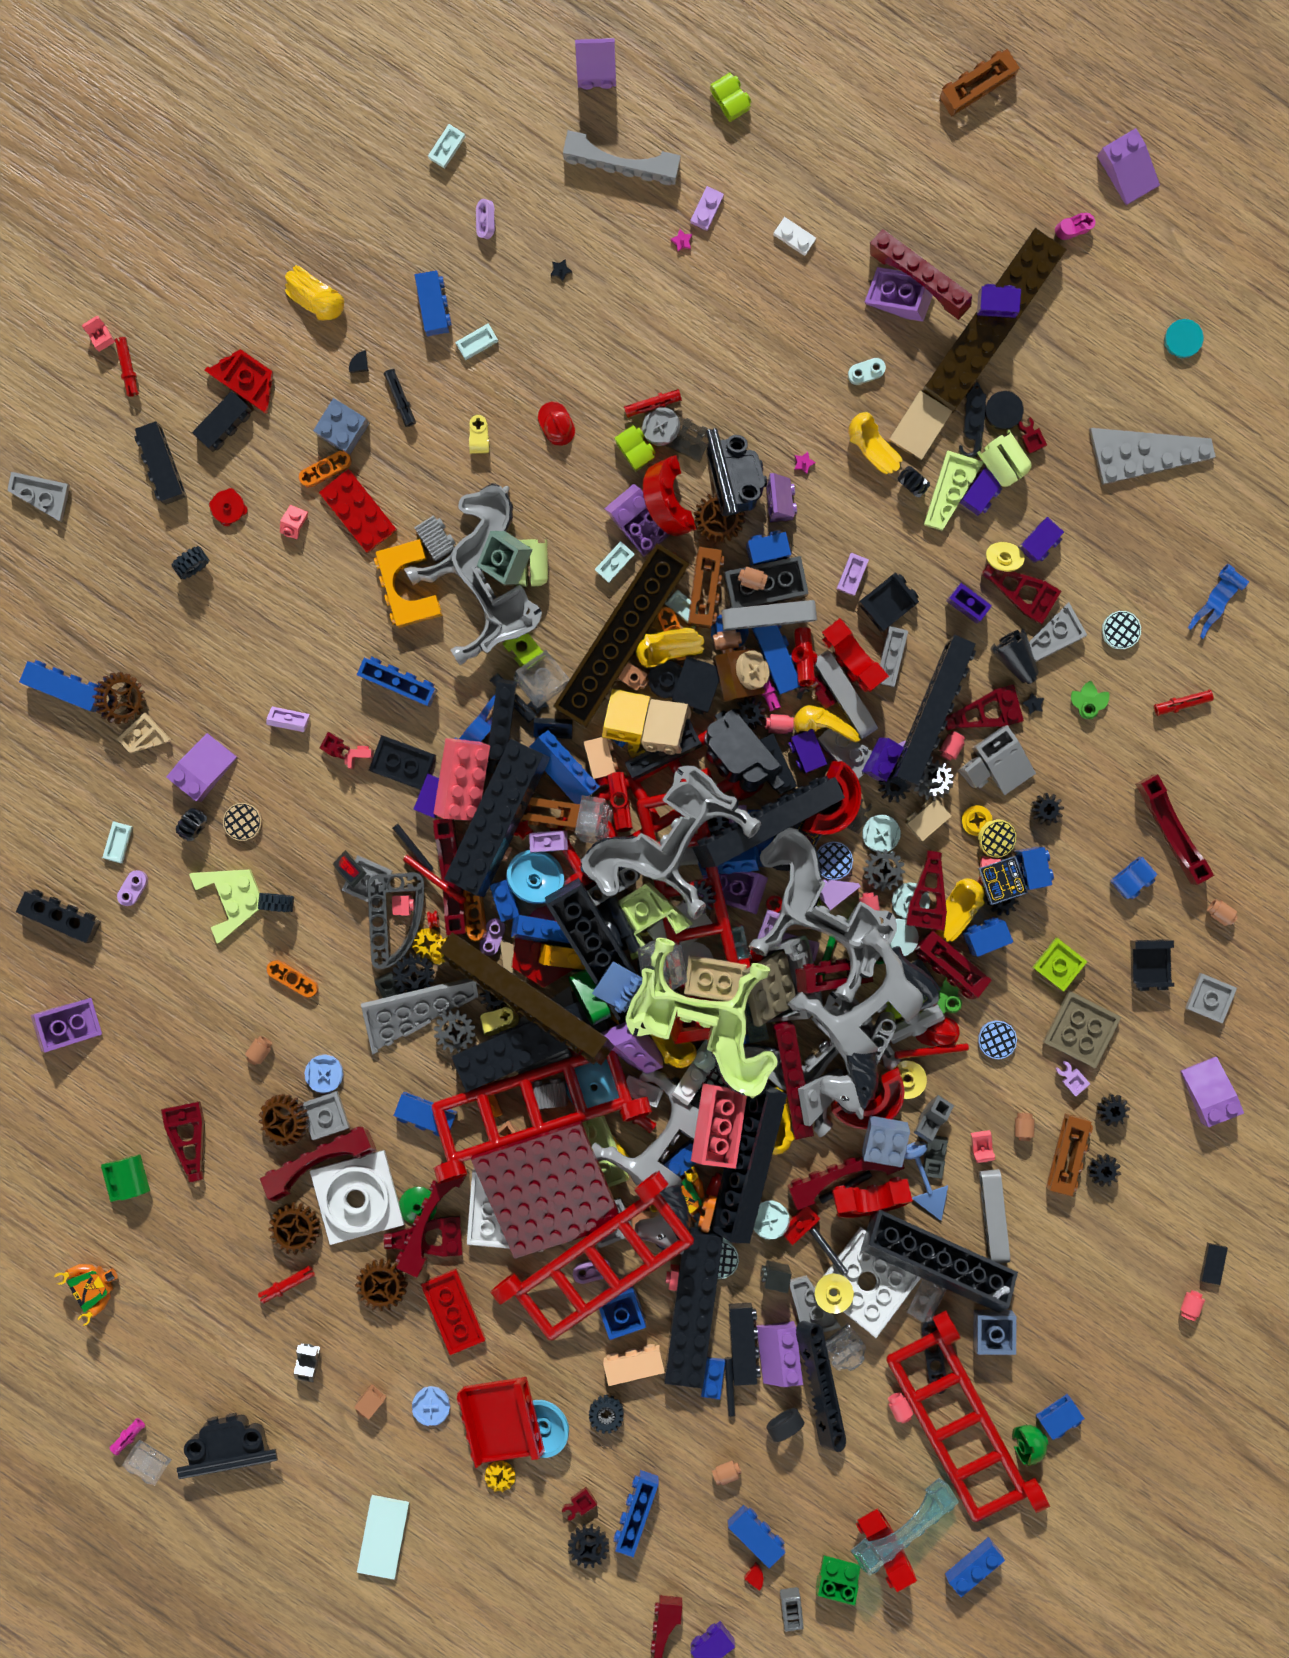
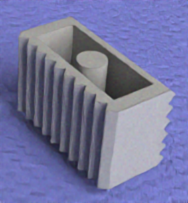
(435, 538)
(550, 1094)

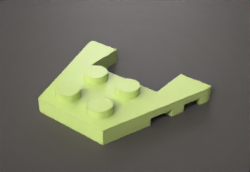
(238, 894)
(647, 907)

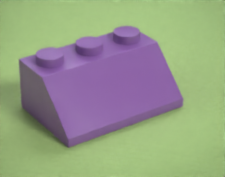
(635, 1050)
(779, 1354)

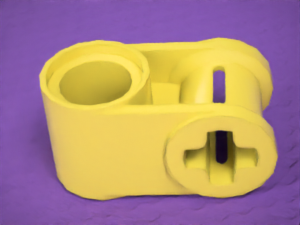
(478, 437)
(495, 1021)

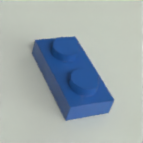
(713, 1378)

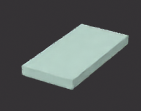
(383, 1537)

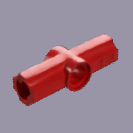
(804, 656)
(619, 790)

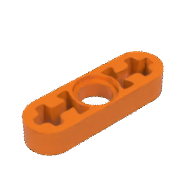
(314, 480)
(673, 618)
(472, 927)
(277, 976)

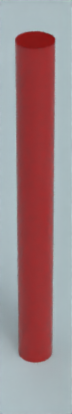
(434, 879)
(931, 1051)

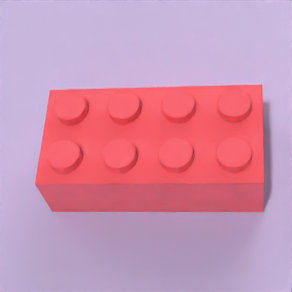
(461, 779)
(718, 1126)

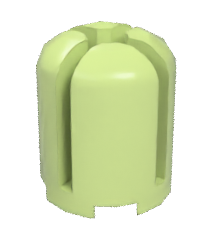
(1006, 459)
(538, 564)

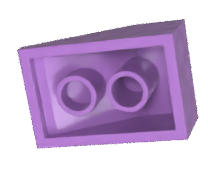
(595, 63)
(1129, 166)
(898, 294)
(780, 498)
(201, 768)
(742, 890)
(66, 1024)
(1211, 1092)

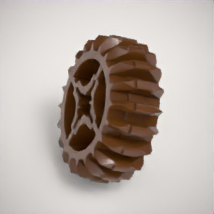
(711, 522)
(108, 709)
(280, 1108)
(278, 1225)
(377, 1278)

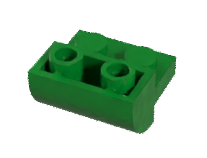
(125, 1178)
(838, 1580)

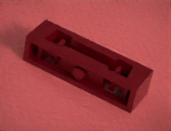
(807, 977)
(970, 985)

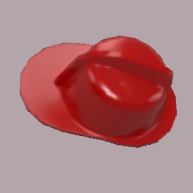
(556, 423)
(940, 1034)

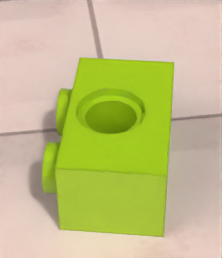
(523, 657)

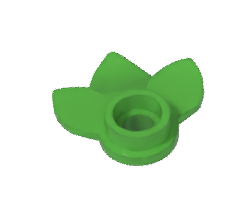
(1090, 698)
(946, 994)

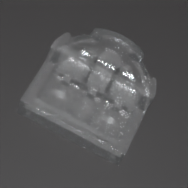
(845, 1349)

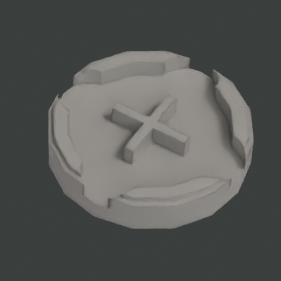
(661, 426)

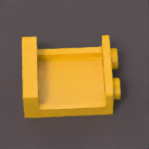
(625, 716)

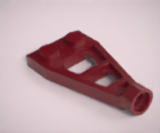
(1041, 604)
(1007, 703)
(923, 917)
(182, 1115)
(451, 1237)

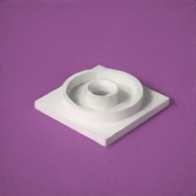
(374, 1180)
(482, 1223)
(877, 1306)

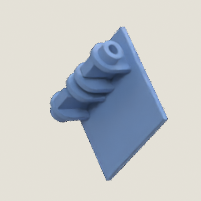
(618, 987)

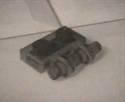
(687, 444)

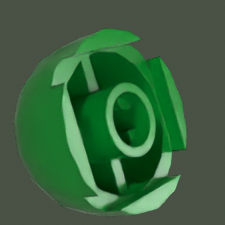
(1031, 1444)

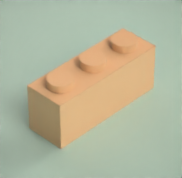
(633, 1364)

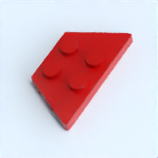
(245, 377)
(526, 961)

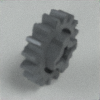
(933, 782)
(883, 878)
(465, 1028)

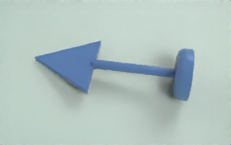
(934, 1199)

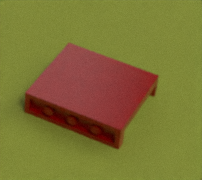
(500, 1421)

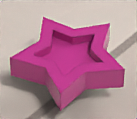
(682, 240)
(803, 462)

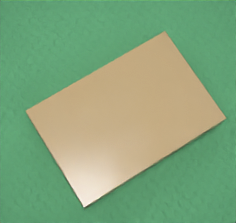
(920, 425)
(713, 978)

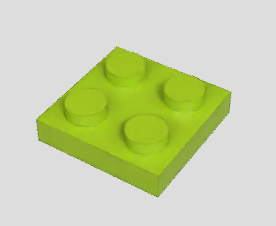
(1059, 964)

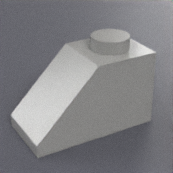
(975, 773)

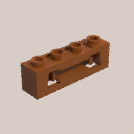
(1001, 63)
(709, 556)
(553, 822)
(1059, 1180)

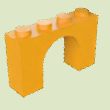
(390, 563)

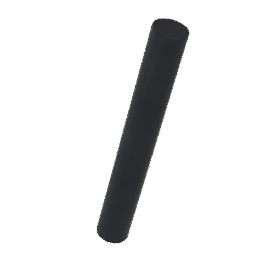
(412, 847)
(852, 1183)
(829, 1252)
(730, 1386)

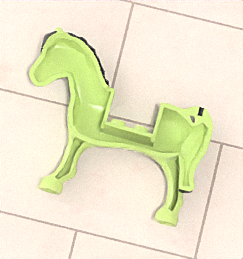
(657, 1006)

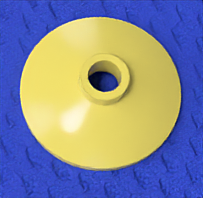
(1005, 556)
(918, 1078)
(841, 1300)

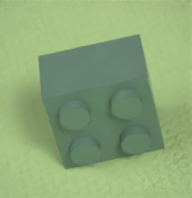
(504, 557)

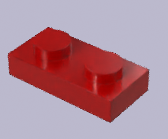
(800, 1224)

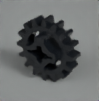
(405, 975)
(588, 1537)

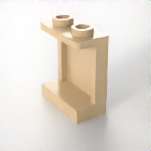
(665, 726)

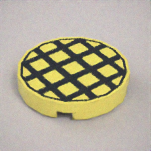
(997, 838)

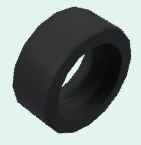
(785, 1425)

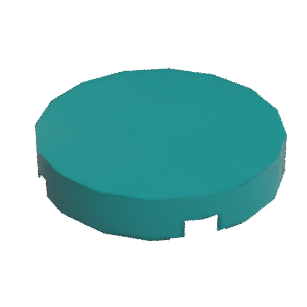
(1183, 338)

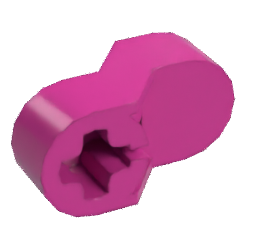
(1075, 226)

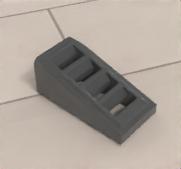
(789, 1597)

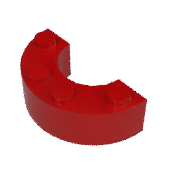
(661, 499)
(853, 657)
(843, 812)
(884, 1106)
(859, 1203)
(899, 1568)

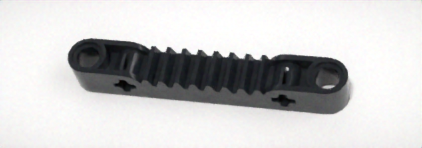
(831, 1431)

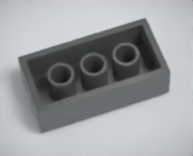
(784, 583)

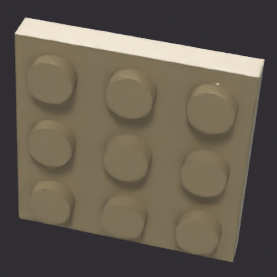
(773, 993)
(1082, 1029)

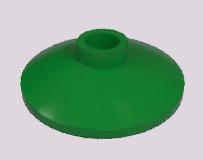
(411, 1197)

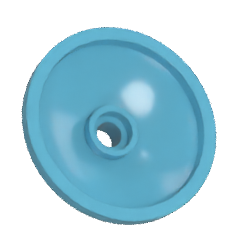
(537, 867)
(599, 1075)
(557, 1432)

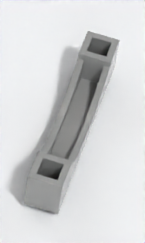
(659, 168)

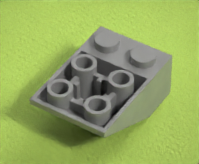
(1004, 759)

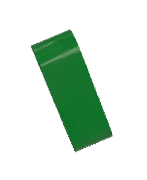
(594, 1007)

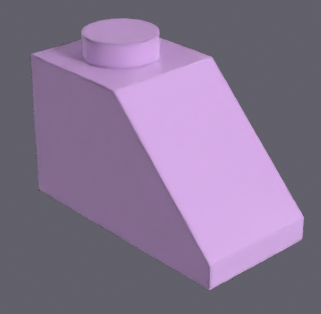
(836, 892)

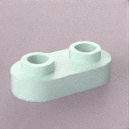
(867, 371)

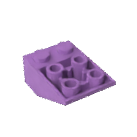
(635, 521)

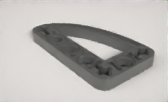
(381, 912)

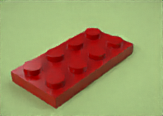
(357, 511)
(453, 1311)

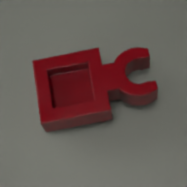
(1033, 439)
(824, 695)
(333, 745)
(581, 1502)

